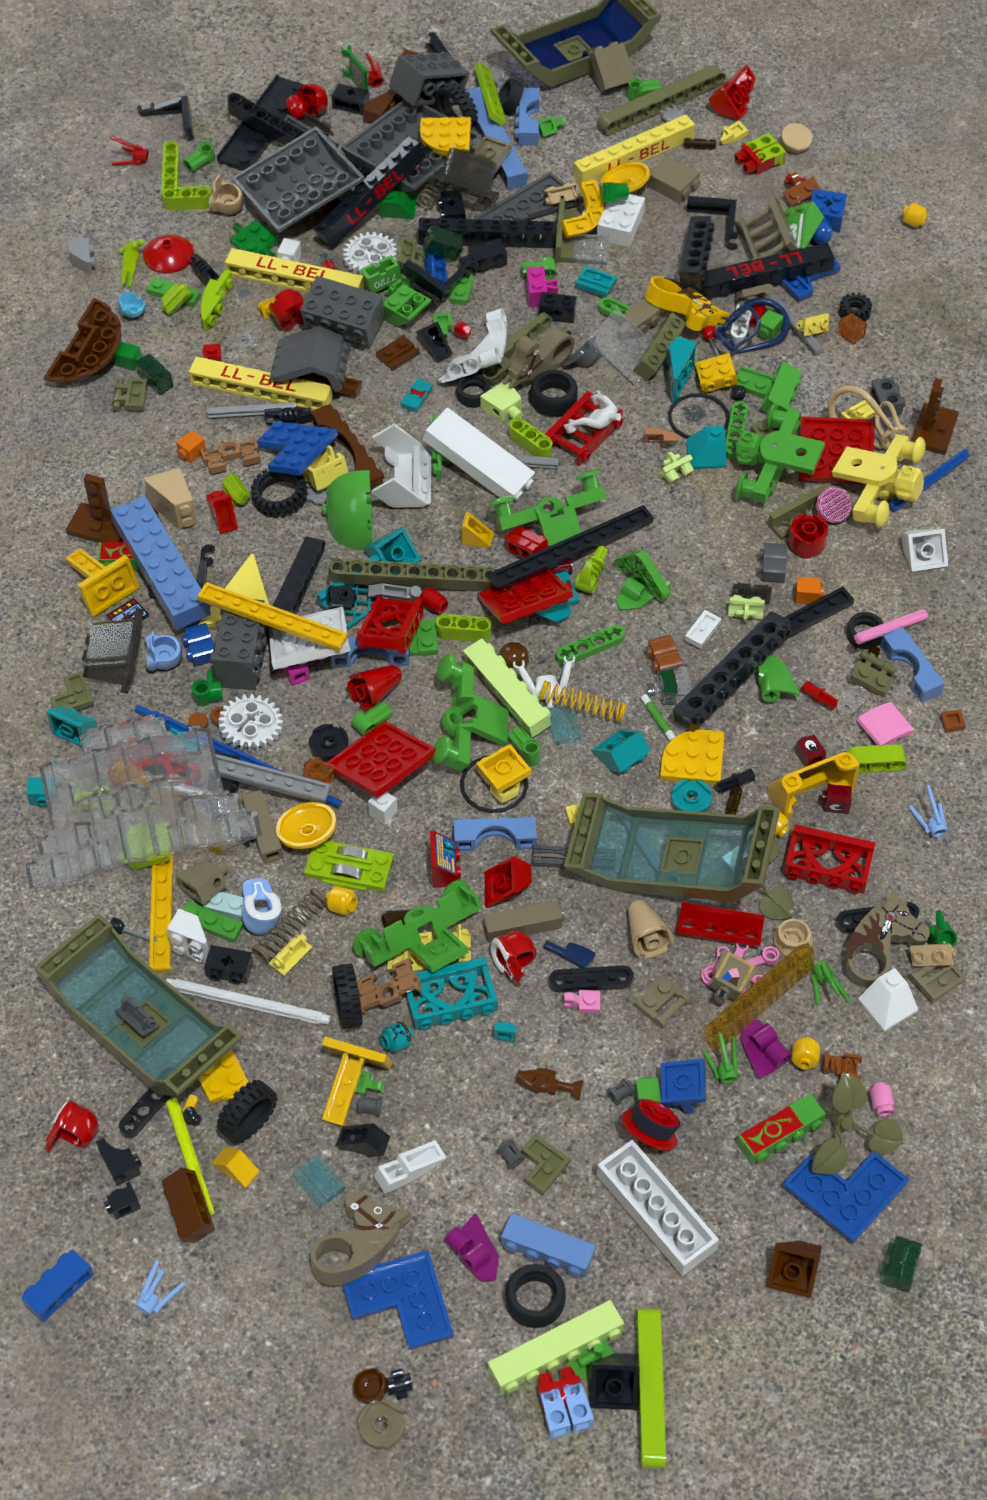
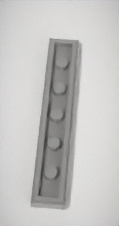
(273, 779)

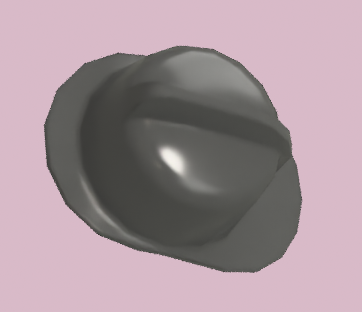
(584, 356)

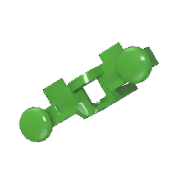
(557, 527)
(489, 723)
(456, 904)

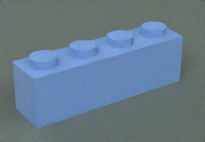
(548, 1246)

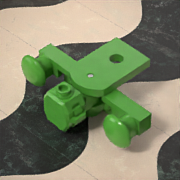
(775, 453)

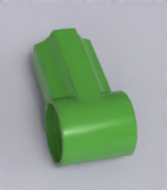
(638, 88)
(204, 154)
(546, 262)
(367, 721)
(525, 745)

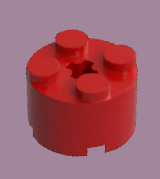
(287, 309)
(808, 535)

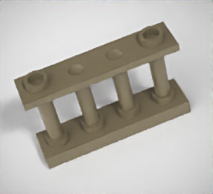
(779, 219)

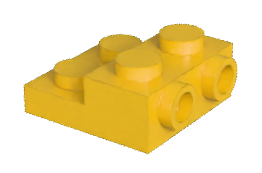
(716, 373)
(503, 768)

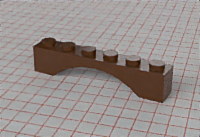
(380, 105)
(330, 418)

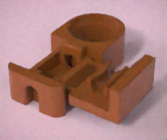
(842, 1065)

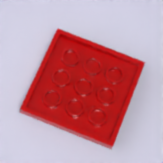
(837, 435)
(526, 597)
(381, 759)

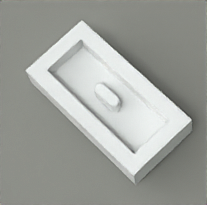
(703, 629)

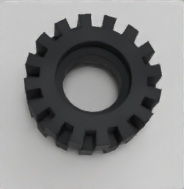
(855, 301)

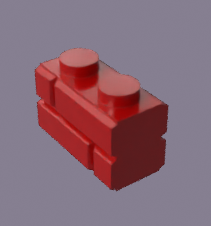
(525, 542)

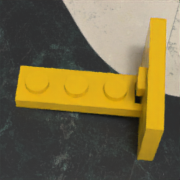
(103, 584)
(348, 1076)

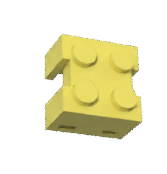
(325, 469)

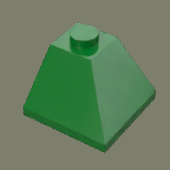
(399, 205)

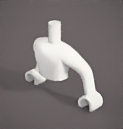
(599, 418)
(550, 678)

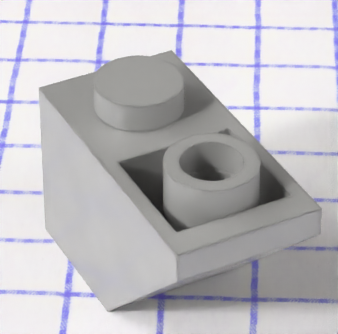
(81, 254)

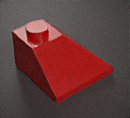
(506, 880)

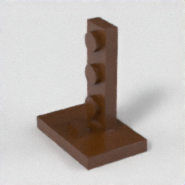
(935, 422)
(94, 519)

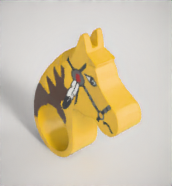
(698, 310)

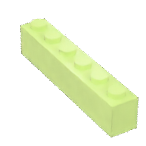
(507, 687)
(555, 1347)

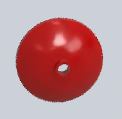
(168, 253)

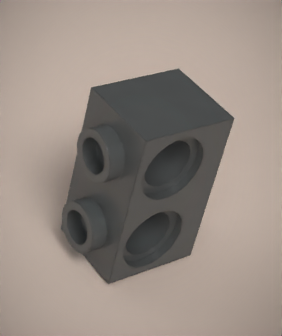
(887, 390)

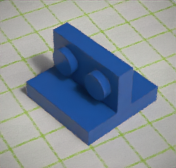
(683, 1083)

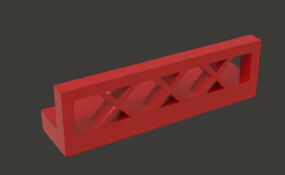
(720, 921)

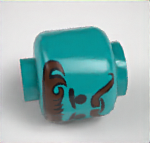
(396, 1037)

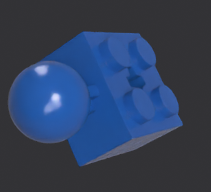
(832, 207)

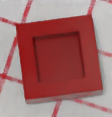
(212, 351)

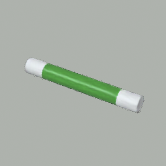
(658, 717)

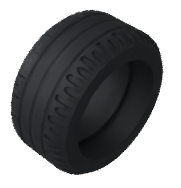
(558, 380)
(541, 1274)

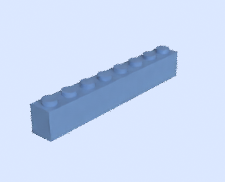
(512, 168)

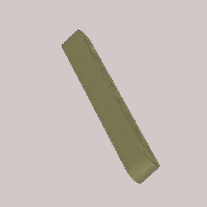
(657, 100)
(404, 578)

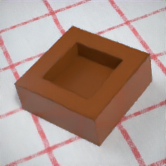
(952, 721)

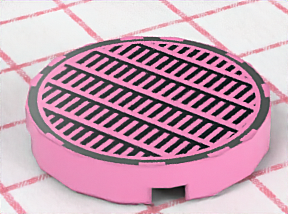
(834, 504)

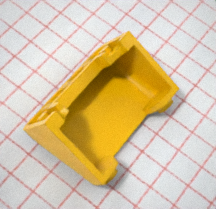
(836, 770)

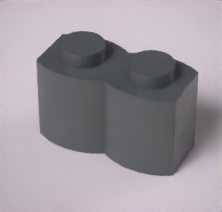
(774, 562)

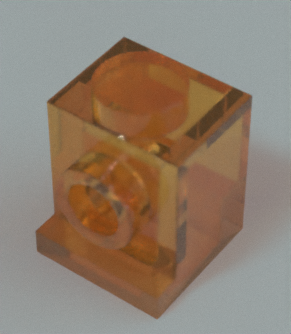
(318, 770)

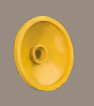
(632, 173)
(306, 825)

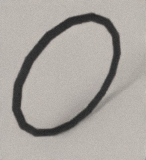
(696, 395)
(483, 808)

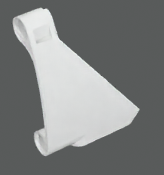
(486, 354)

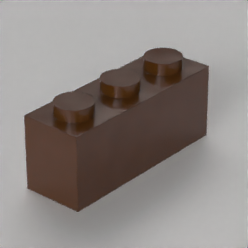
(188, 1205)

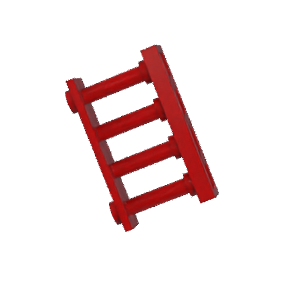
(576, 412)

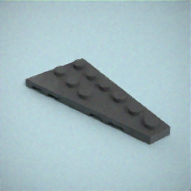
(527, 201)

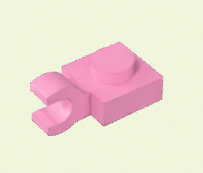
(587, 1001)

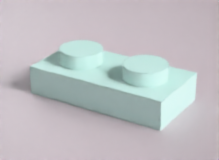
(226, 904)

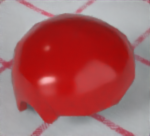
(297, 106)

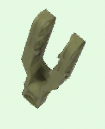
(532, 330)

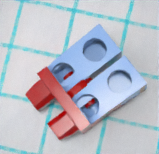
(560, 1395)

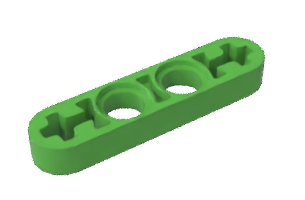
(735, 430)
(588, 642)

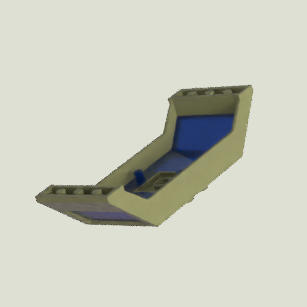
(563, 47)

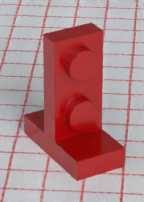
(223, 510)

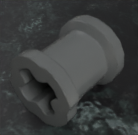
(621, 1091)
(370, 1105)
(511, 1153)

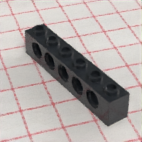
(696, 251)

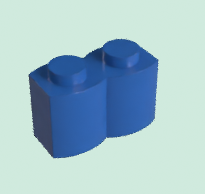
(199, 643)

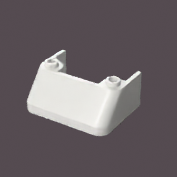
(412, 470)

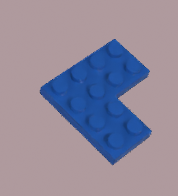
(298, 444)
(852, 1203)
(412, 1289)

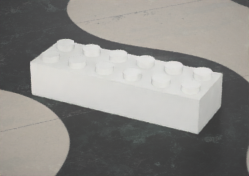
(657, 1207)

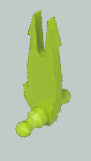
(130, 257)

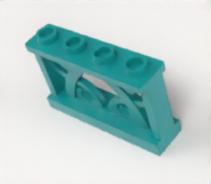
(444, 1012)

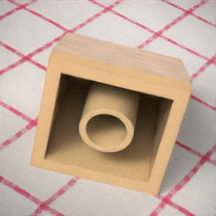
(171, 497)

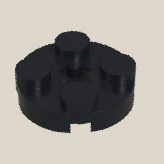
(325, 732)

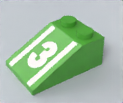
(803, 223)

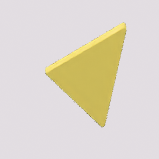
(245, 582)

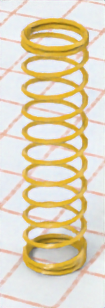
(619, 716)

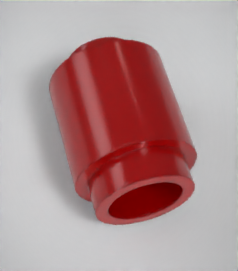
(434, 600)

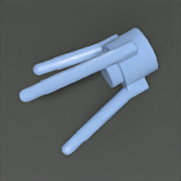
(937, 824)
(147, 1300)

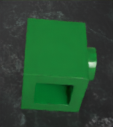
(127, 356)

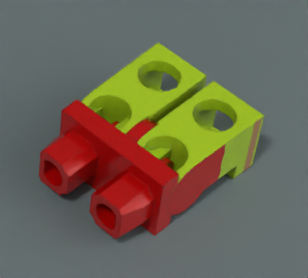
(760, 154)

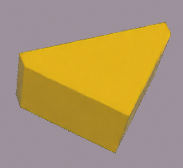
(475, 532)
(236, 1166)

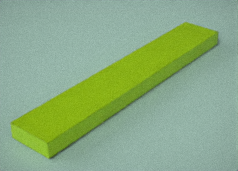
(490, 93)

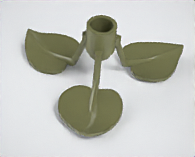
(779, 902)
(851, 1095)

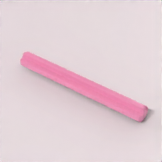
(890, 626)

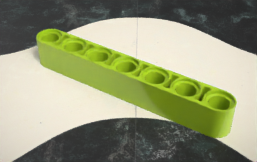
(651, 1389)

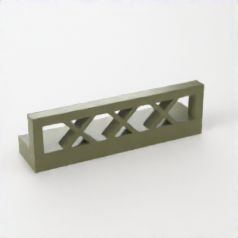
(564, 246)
(788, 512)

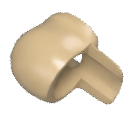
(225, 197)

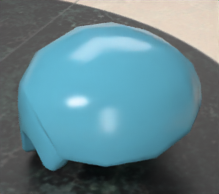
(130, 305)

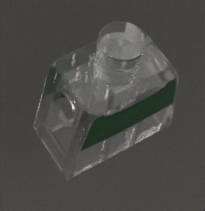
(671, 685)

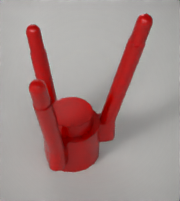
(375, 76)
(139, 153)

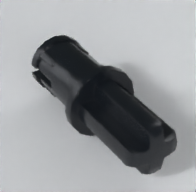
(736, 780)

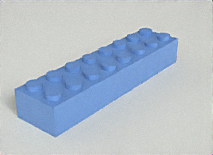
(159, 562)

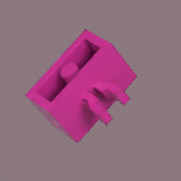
(537, 284)

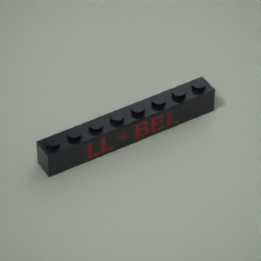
(370, 192)
(767, 270)

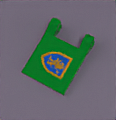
(356, 71)

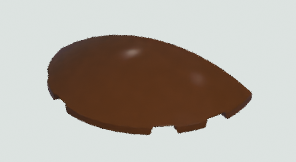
(91, 346)

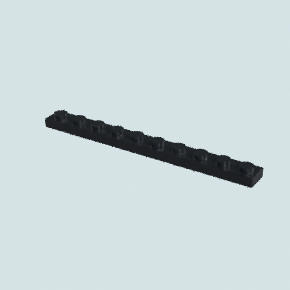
(570, 548)

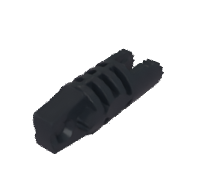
(202, 268)
(287, 415)

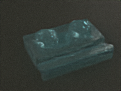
(565, 725)
(318, 1181)

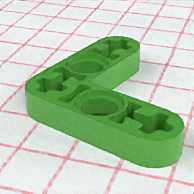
(641, 562)

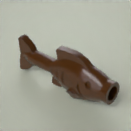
(544, 1081)

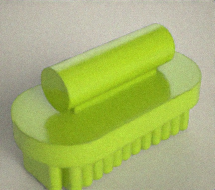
(175, 298)
(236, 489)

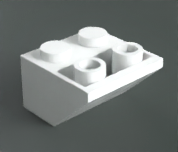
(188, 936)

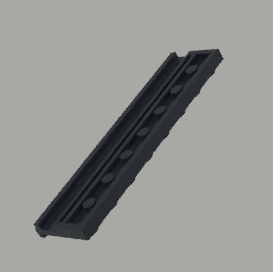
(249, 144)

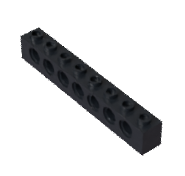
(511, 232)
(732, 671)

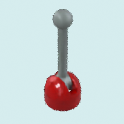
(709, 335)

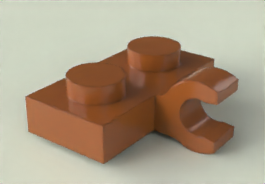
(801, 190)

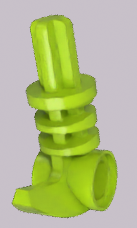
(588, 578)

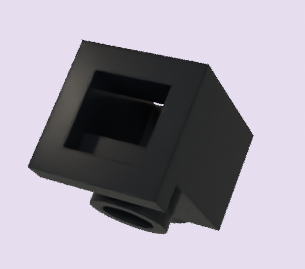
(335, 599)
(122, 1202)

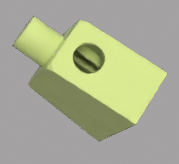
(502, 402)

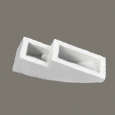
(409, 1166)

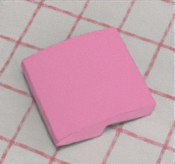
(885, 724)

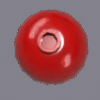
(314, 97)

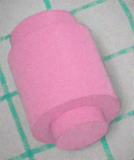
(882, 1099)

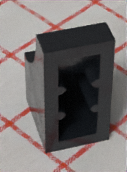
(434, 341)
(364, 1139)
(120, 1162)

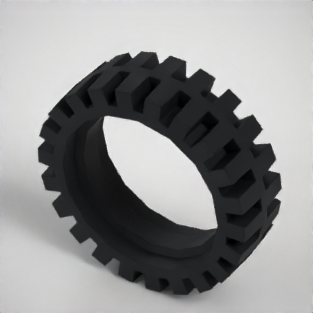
(460, 97)
(278, 507)
(347, 996)
(256, 1098)

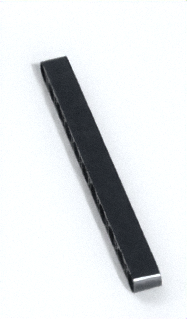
(271, 124)

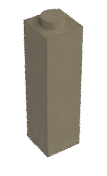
(268, 842)
(526, 919)

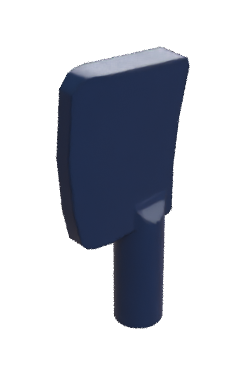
(573, 952)

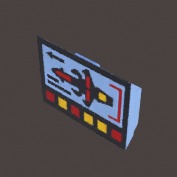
(126, 611)

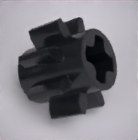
(399, 1384)

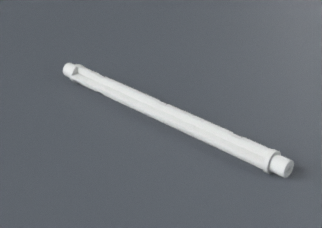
(250, 1001)

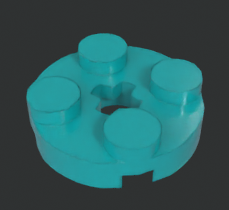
(698, 788)

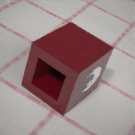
(810, 750)
(837, 798)

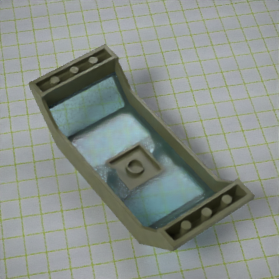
(671, 849)
(91, 978)

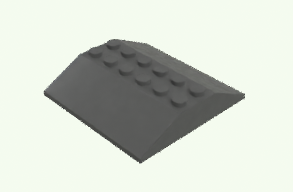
(388, 132)
(297, 179)

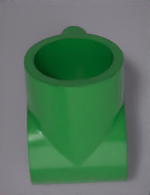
(614, 192)
(207, 690)
(942, 932)

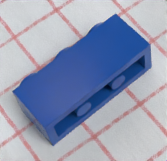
(57, 1285)

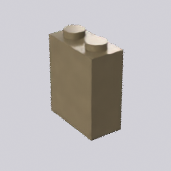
(611, 66)
(673, 179)

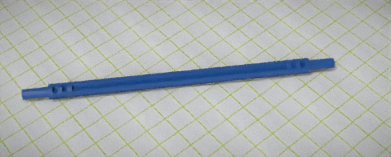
(219, 746)

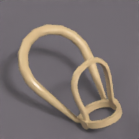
(878, 413)

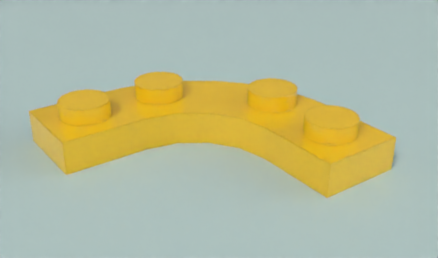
(593, 211)

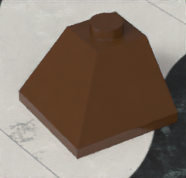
(794, 1267)

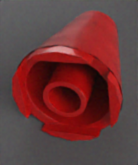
(373, 685)

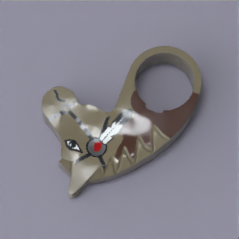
(883, 924)

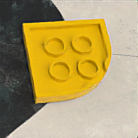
(445, 133)
(694, 757)

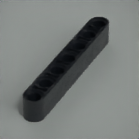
(299, 575)

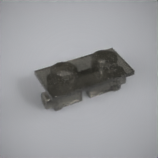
(313, 121)
(434, 304)
(748, 591)

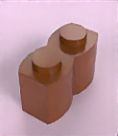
(663, 653)

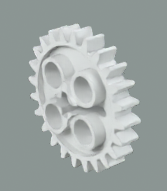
(367, 251)
(250, 722)

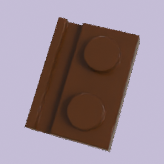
(397, 353)

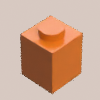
(190, 445)
(808, 590)

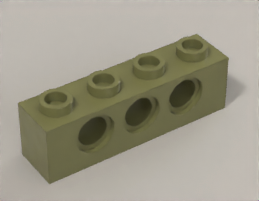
(658, 347)

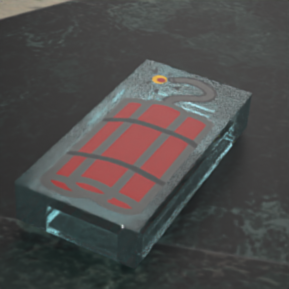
(326, 260)

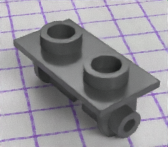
(136, 1017)

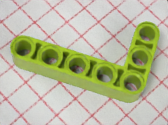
(179, 197)

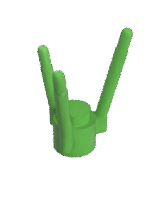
(824, 974)
(727, 1071)

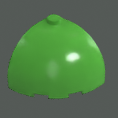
(350, 509)

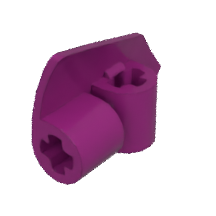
(764, 1048)
(474, 1249)

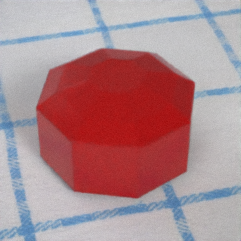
(462, 330)

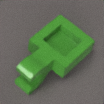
(549, 125)
(444, 321)
(365, 1083)

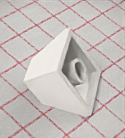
(925, 549)
(889, 1000)

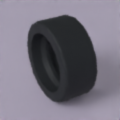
(510, 94)
(477, 380)
(865, 618)

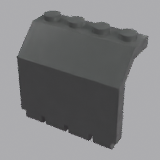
(311, 351)

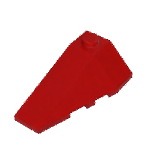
(734, 94)

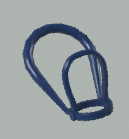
(729, 343)

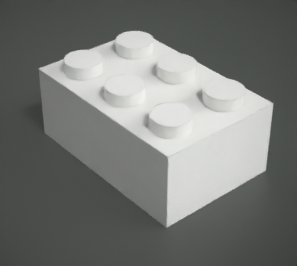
(622, 220)

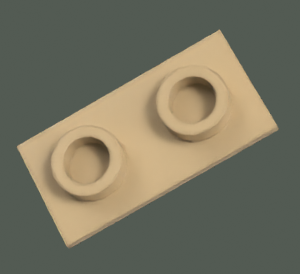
(567, 191)
(932, 954)

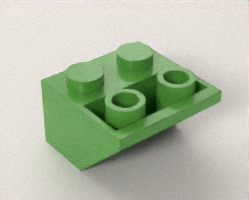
(404, 305)

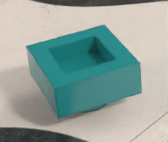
(505, 1031)

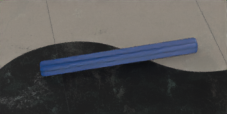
(934, 476)

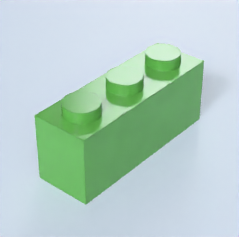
(782, 387)

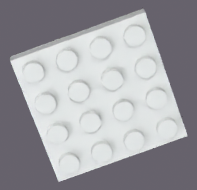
(293, 650)

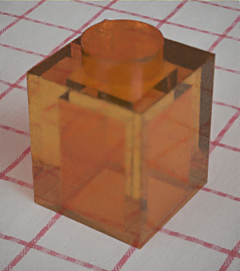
(852, 328)

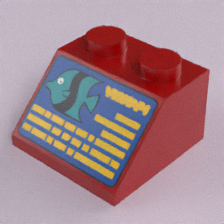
(444, 860)

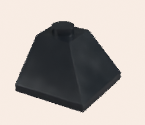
(615, 1382)

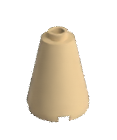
(648, 931)

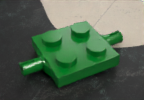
(254, 239)

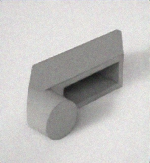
(394, 592)

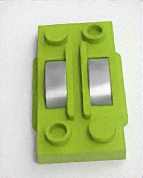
(349, 866)

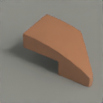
(658, 435)

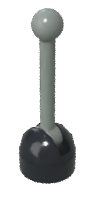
(119, 927)

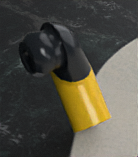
(189, 1112)

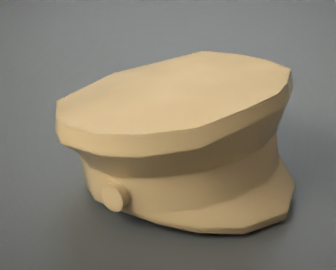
(796, 138)
(790, 935)

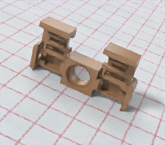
(214, 458)
(405, 984)

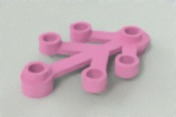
(756, 961)

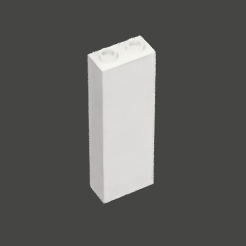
(478, 455)

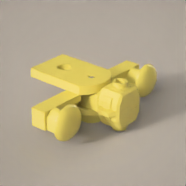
(882, 477)

